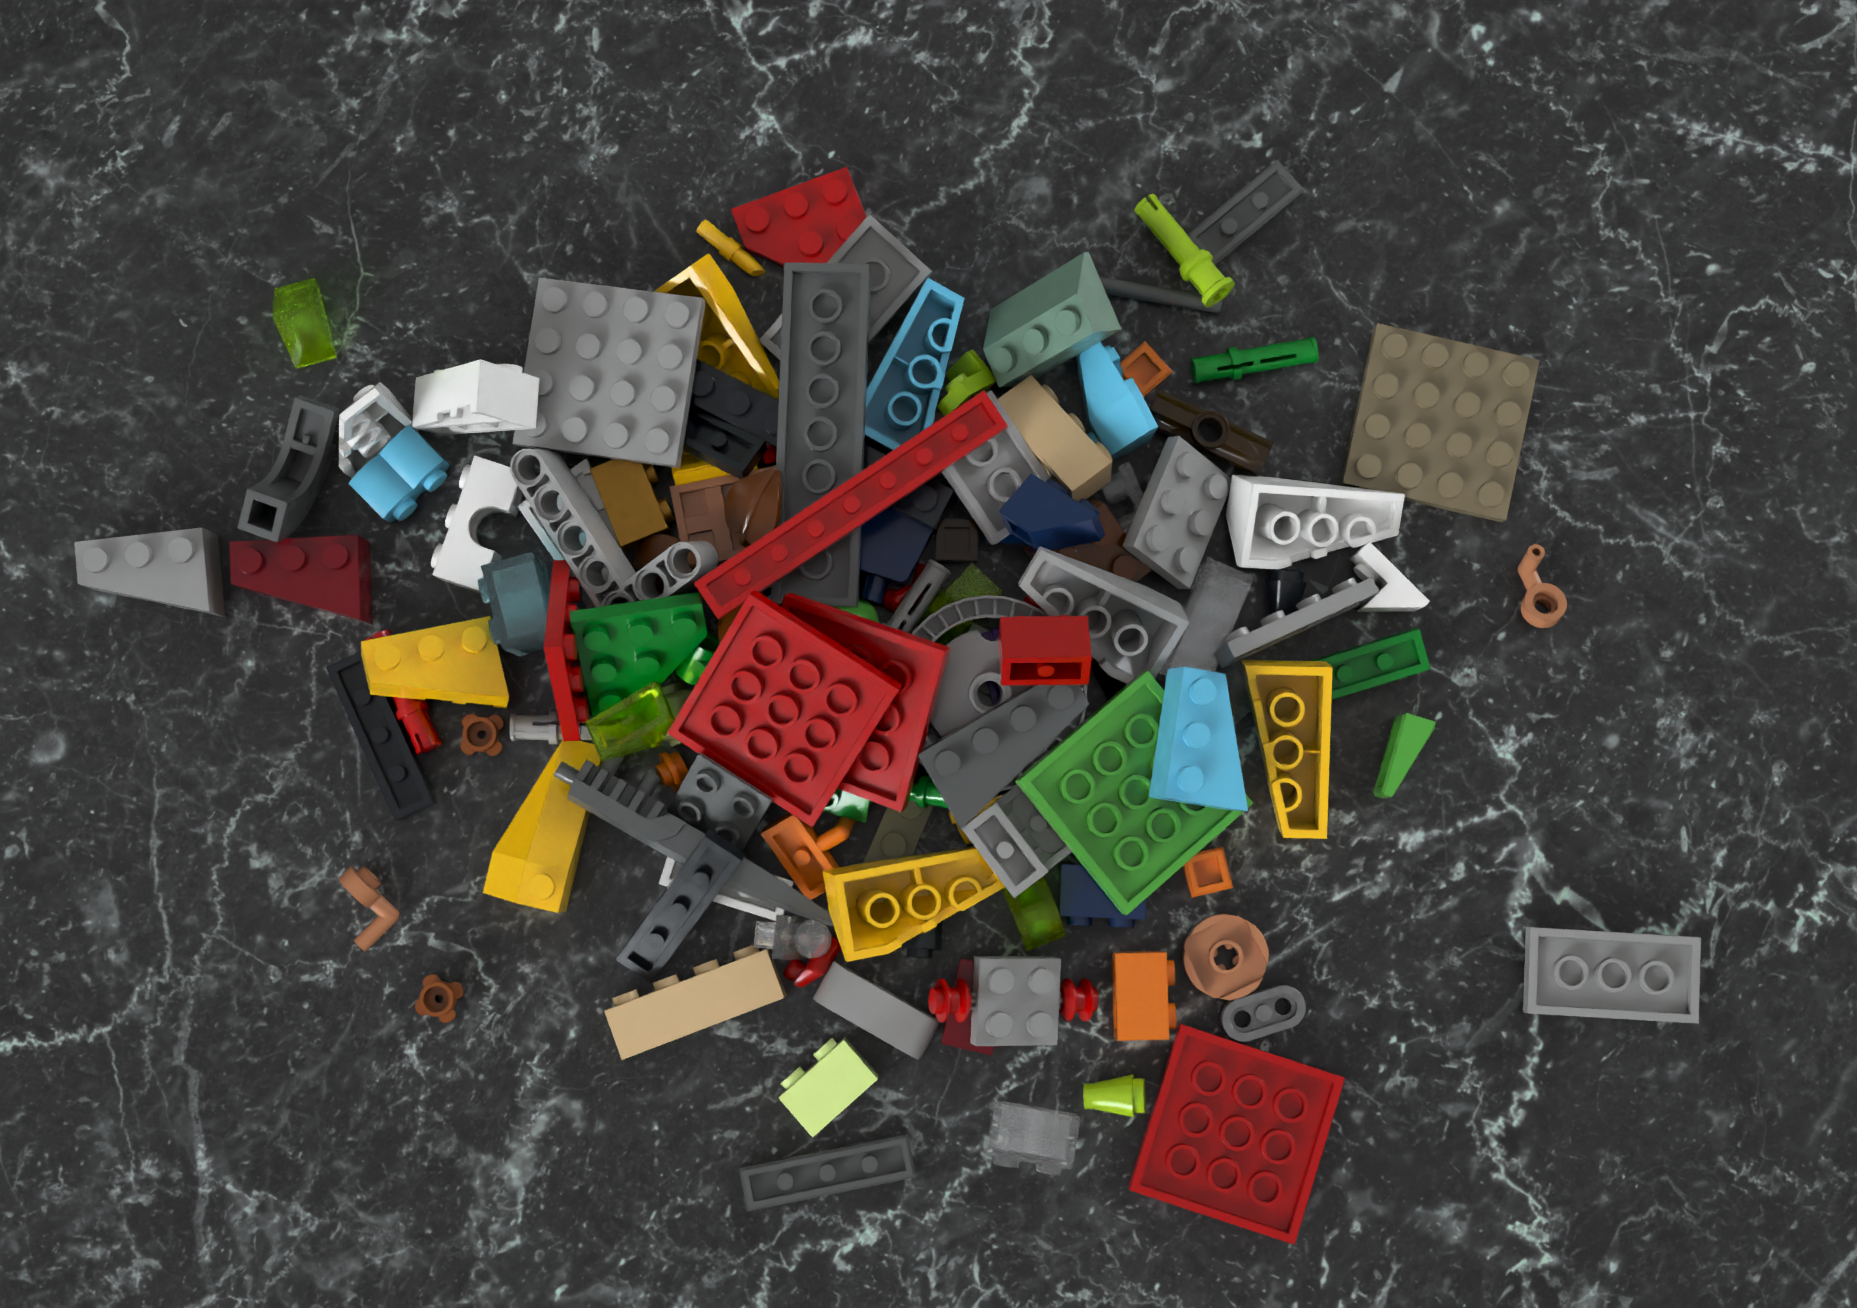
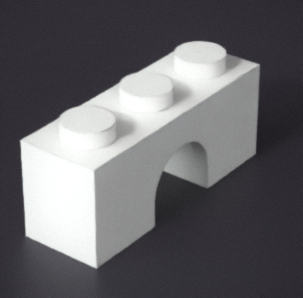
(485, 490)

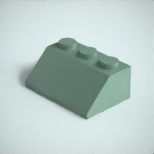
(1049, 323)

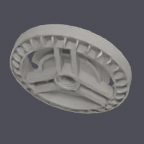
(973, 662)

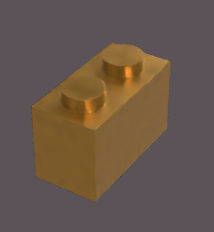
(632, 501)

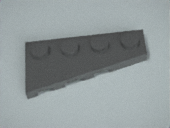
(996, 746)

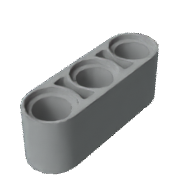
(876, 1010)

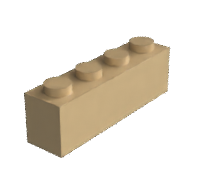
(694, 1003)

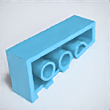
(912, 373)

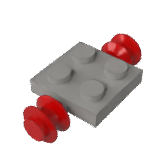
(1014, 1000)

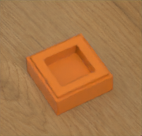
(1145, 368)
(1207, 872)

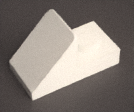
(1395, 590)

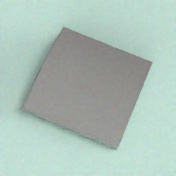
(1016, 841)

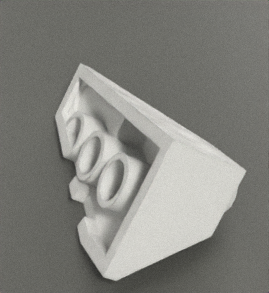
(369, 426)

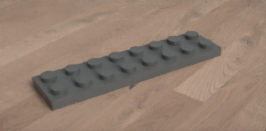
(822, 412)

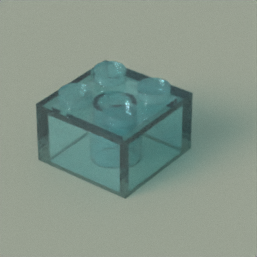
(519, 602)

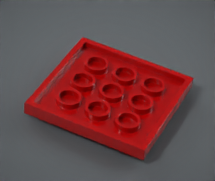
(784, 707)
(890, 757)
(1236, 1133)

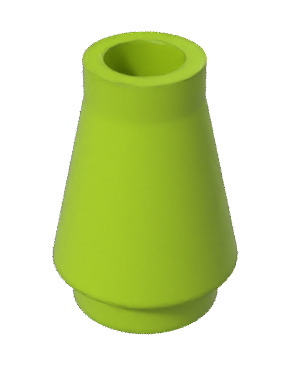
(1117, 1095)

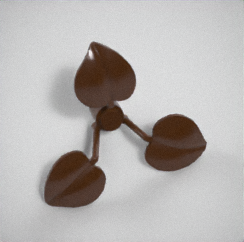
(750, 509)

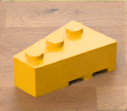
(438, 663)

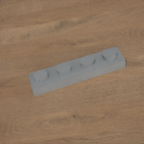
(1280, 627)

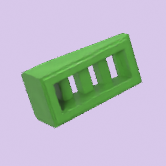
(1404, 744)

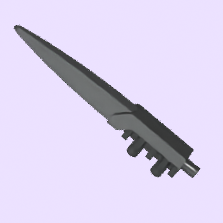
(644, 819)

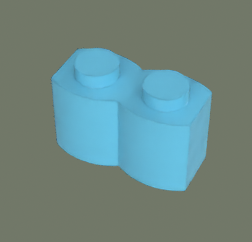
(400, 475)

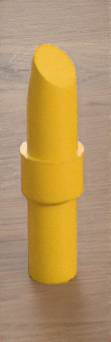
(730, 249)

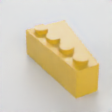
(1293, 732)

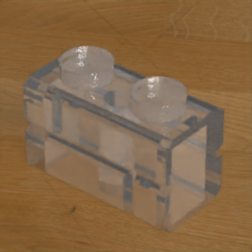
(1032, 1136)

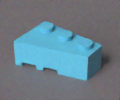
(1197, 743)

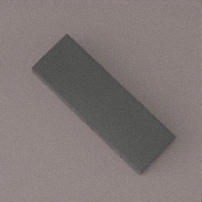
(1246, 212)

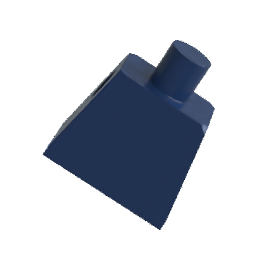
(890, 552)

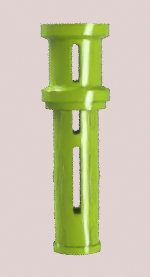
(1194, 263)

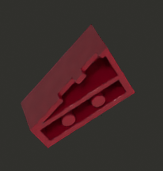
(308, 571)

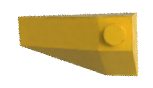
(726, 332)
(544, 840)
(895, 899)

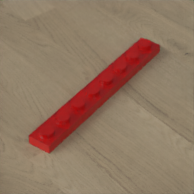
(851, 504)

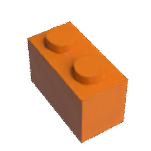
(1141, 995)

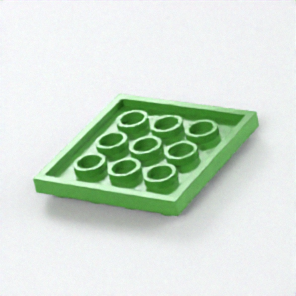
(1099, 801)

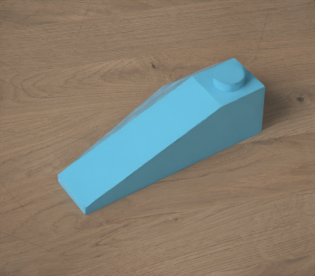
(1112, 407)

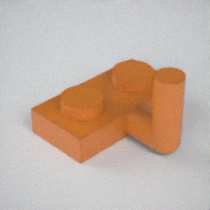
(805, 852)

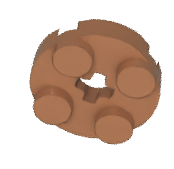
(1248, 964)

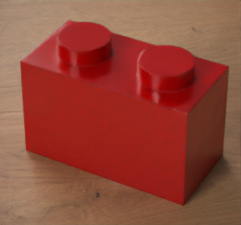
(1044, 650)

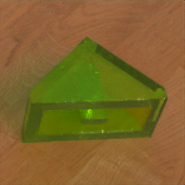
(303, 323)
(632, 723)

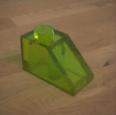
(1035, 915)

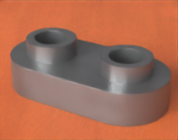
(1262, 1014)

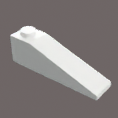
(1296, 520)

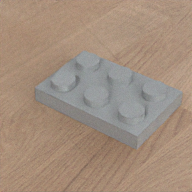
(992, 475)
(1178, 513)

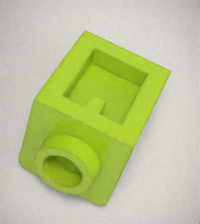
(967, 379)

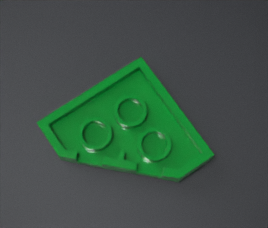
(635, 644)

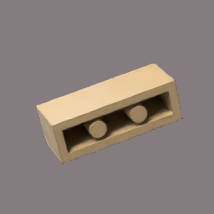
(1057, 439)

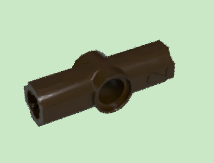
(1233, 445)

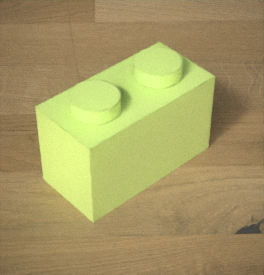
(827, 1085)

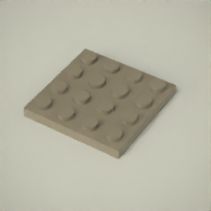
(1440, 422)

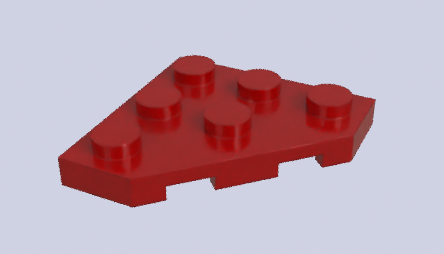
(802, 221)
(562, 653)

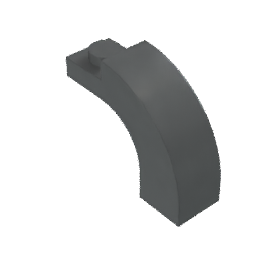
(292, 486)

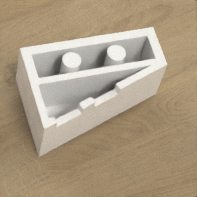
(475, 399)

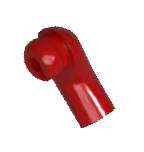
(804, 974)

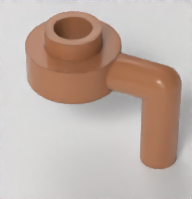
(1539, 592)
(363, 887)

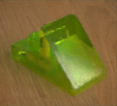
(968, 584)

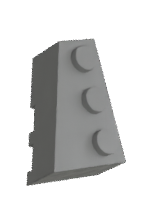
(158, 567)

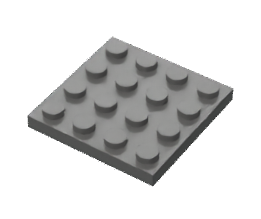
(612, 371)

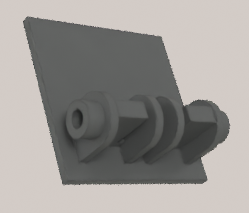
(719, 802)

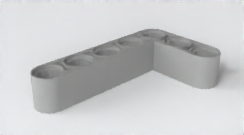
(600, 545)

